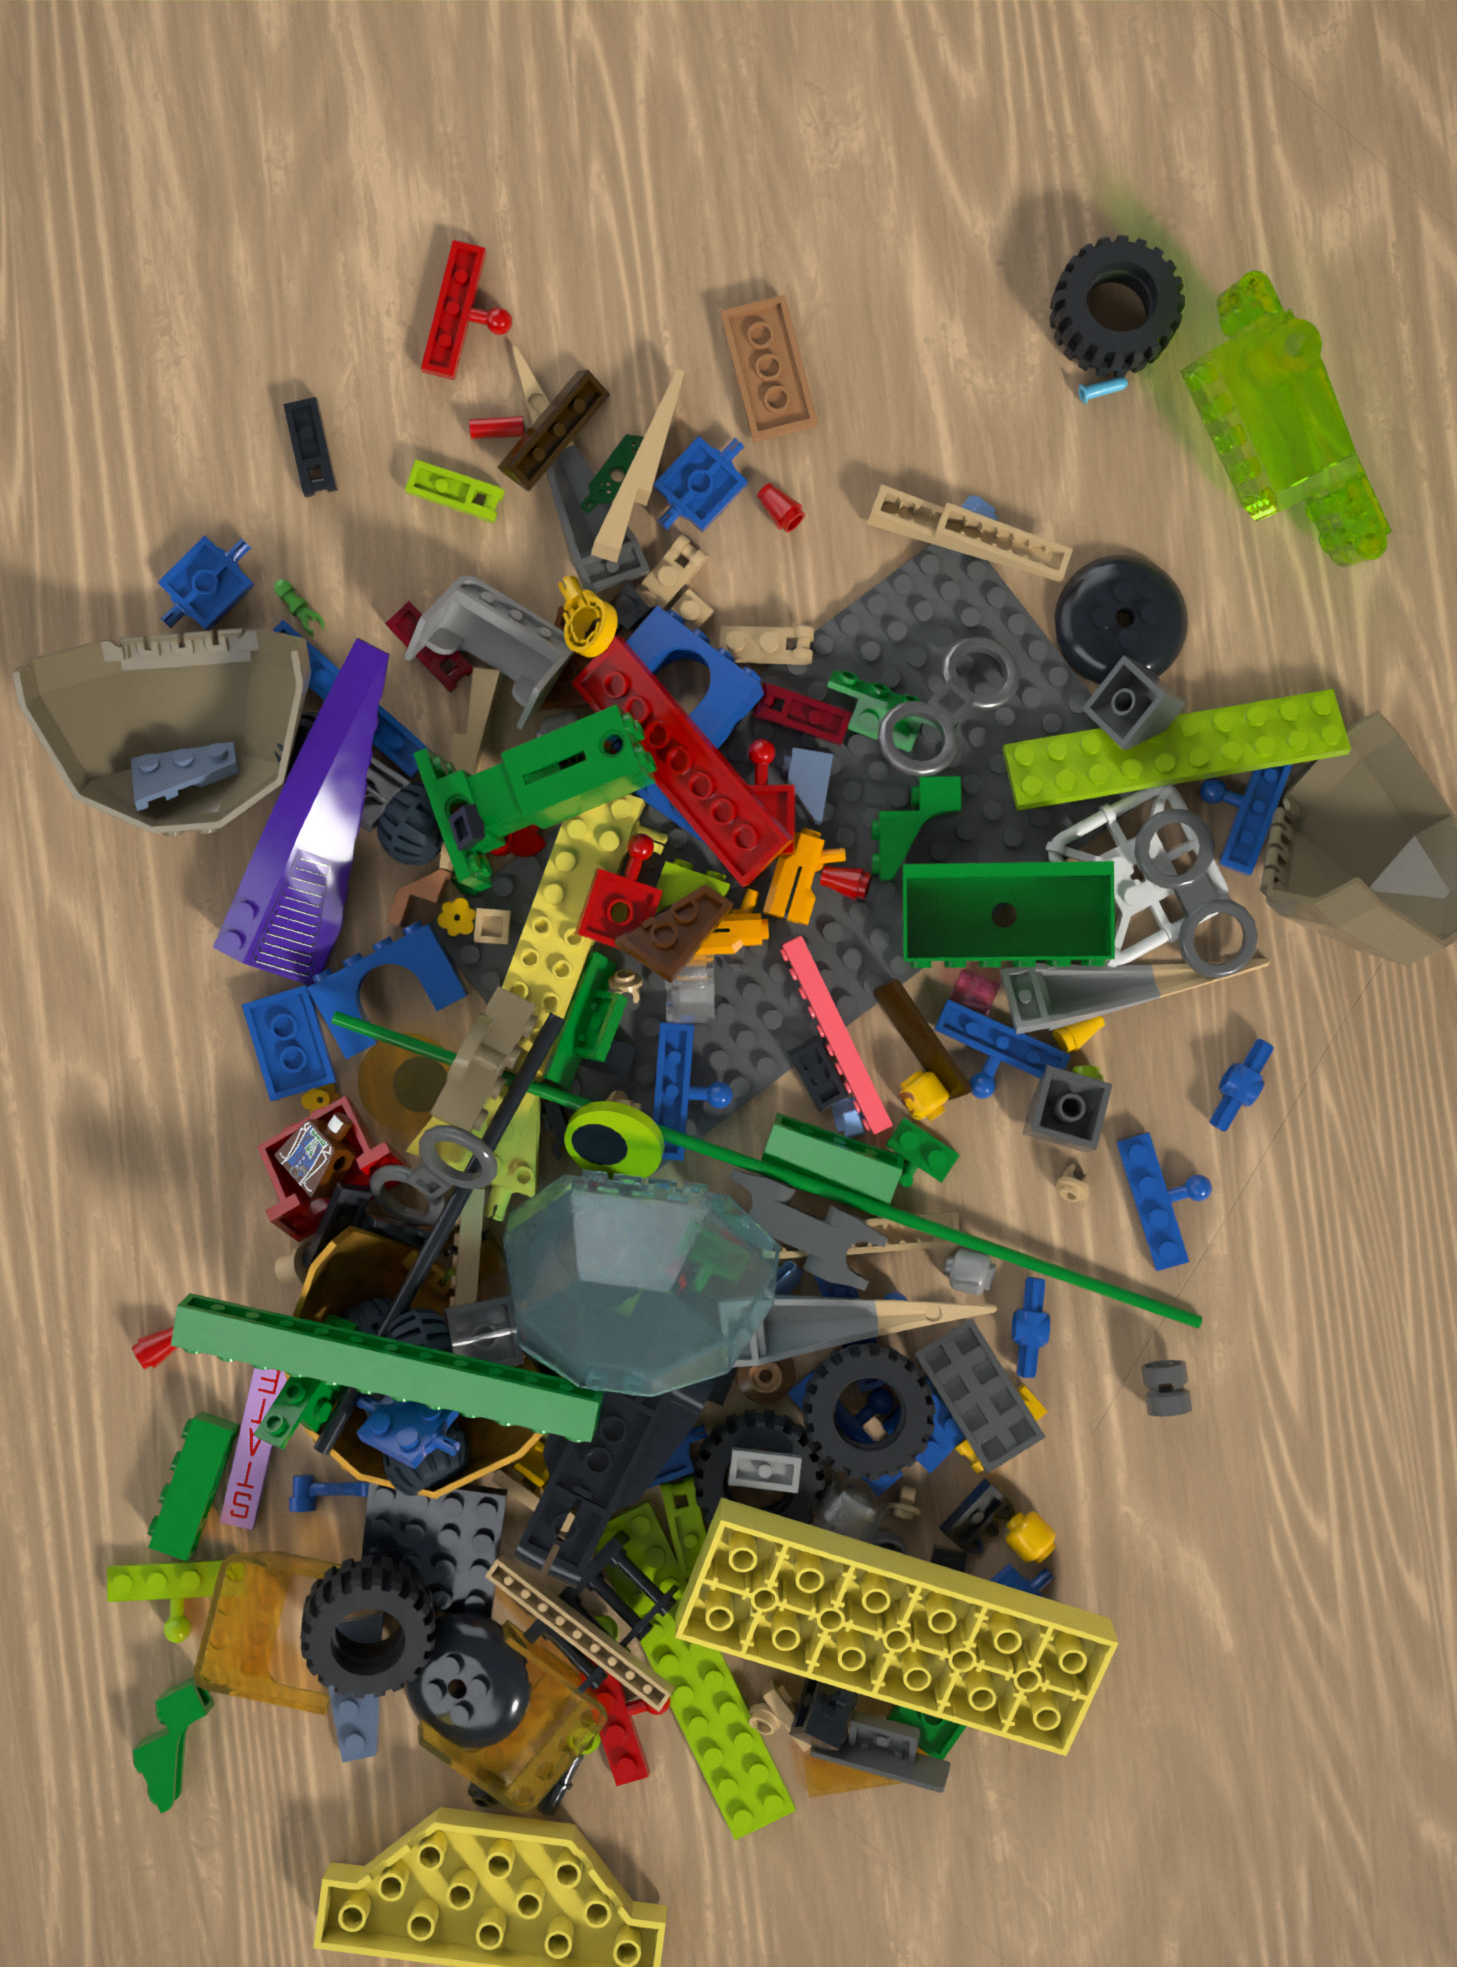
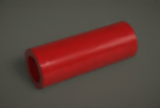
(497, 427)

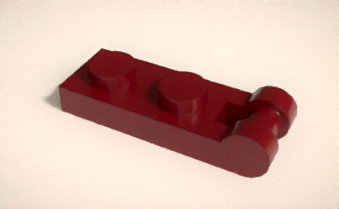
(403, 626)
(803, 714)

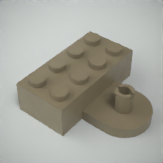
(482, 1060)

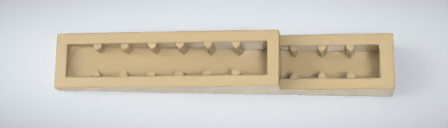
(639, 478)
(968, 533)
(469, 747)
(899, 1236)

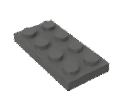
(979, 1395)

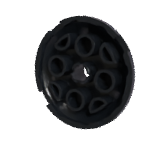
(1112, 585)
(495, 1677)

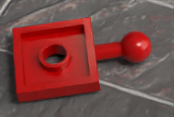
(777, 798)
(611, 888)

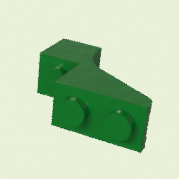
(898, 829)
(162, 1753)

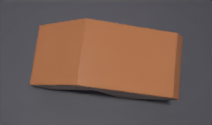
(428, 888)

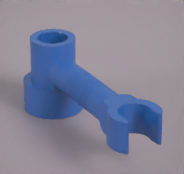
(306, 1491)

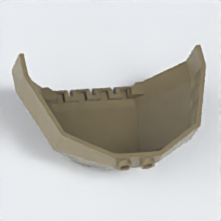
(130, 700)
(1367, 850)

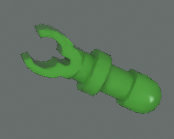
(298, 606)

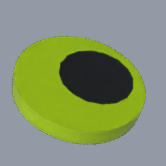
(614, 1139)

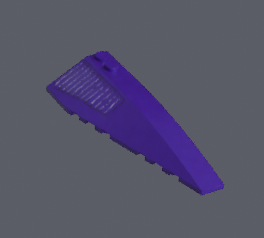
(300, 870)

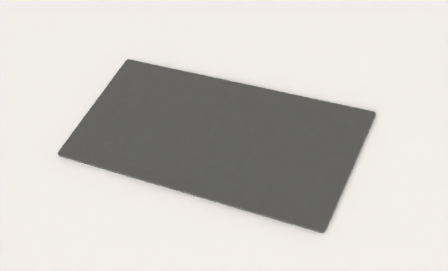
(884, 637)

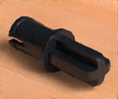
(553, 1798)

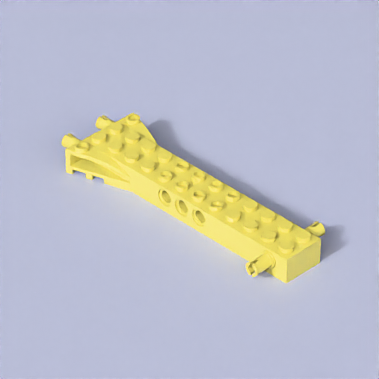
(546, 974)

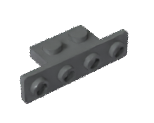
(887, 1751)

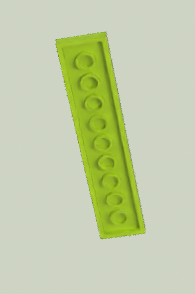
(1189, 750)
(705, 1692)

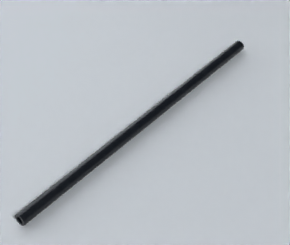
(447, 1218)

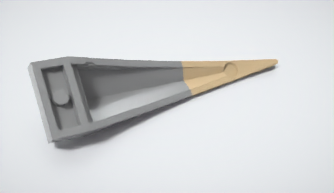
(1067, 995)
(816, 1323)

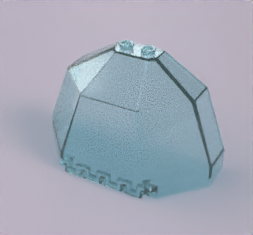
(636, 1281)

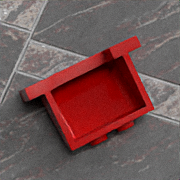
(298, 1212)

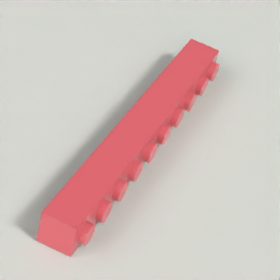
(836, 1034)

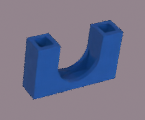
(731, 690)
(417, 951)

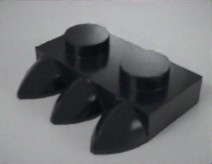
(977, 1516)

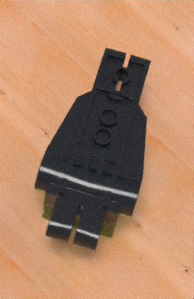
(610, 1472)

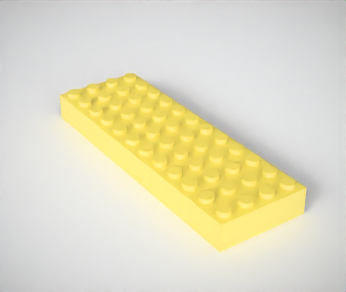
(894, 1627)

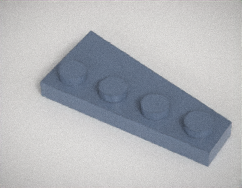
(358, 1718)

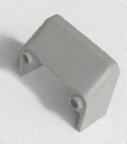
(499, 634)

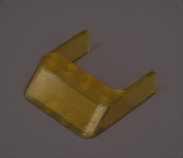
(244, 1628)
(543, 1745)

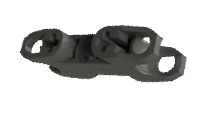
(823, 1239)

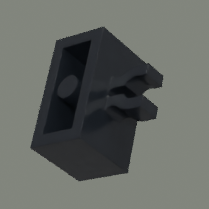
(823, 1715)

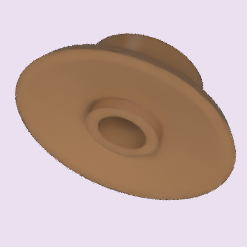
(766, 1390)

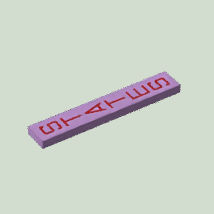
(251, 1454)

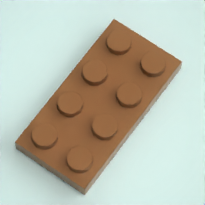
(768, 368)

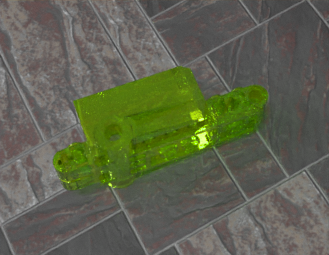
(1282, 424)

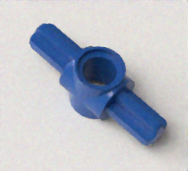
(1241, 1084)
(1030, 1327)

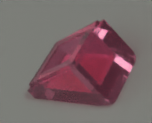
(975, 991)

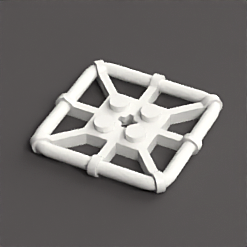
(1129, 894)

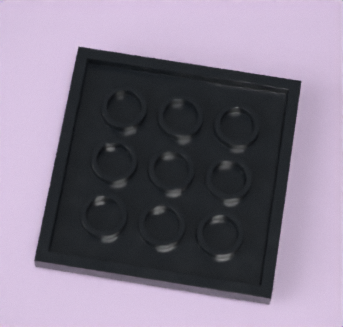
(442, 1539)

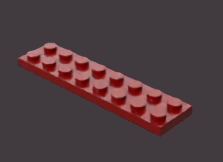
(687, 764)

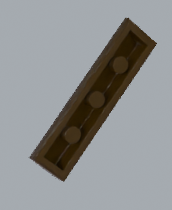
(554, 429)
(921, 1037)

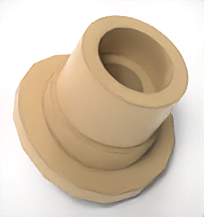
(290, 1268)

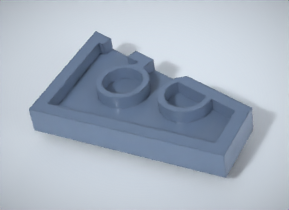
(170, 771)

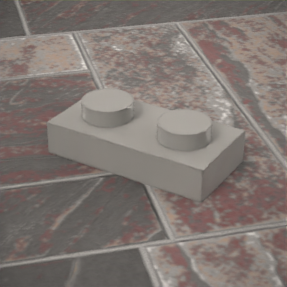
(765, 1470)

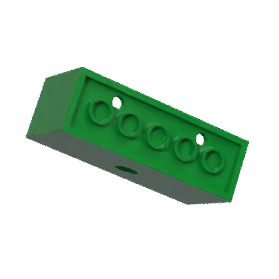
(1059, 906)

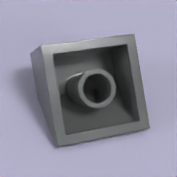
(1133, 704)
(1068, 1109)

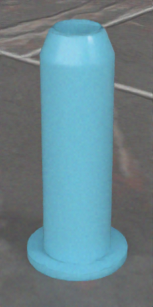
(1101, 388)

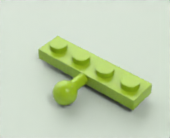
(164, 1581)

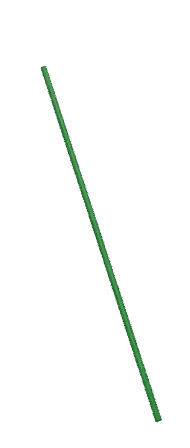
(804, 1183)

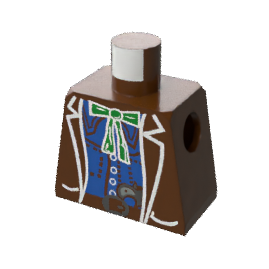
(319, 1155)

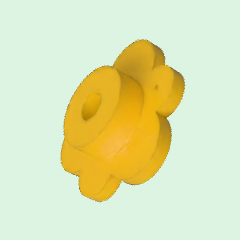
(447, 918)
(311, 1099)

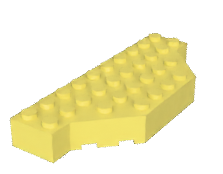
(488, 1895)

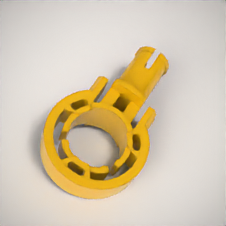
(583, 610)

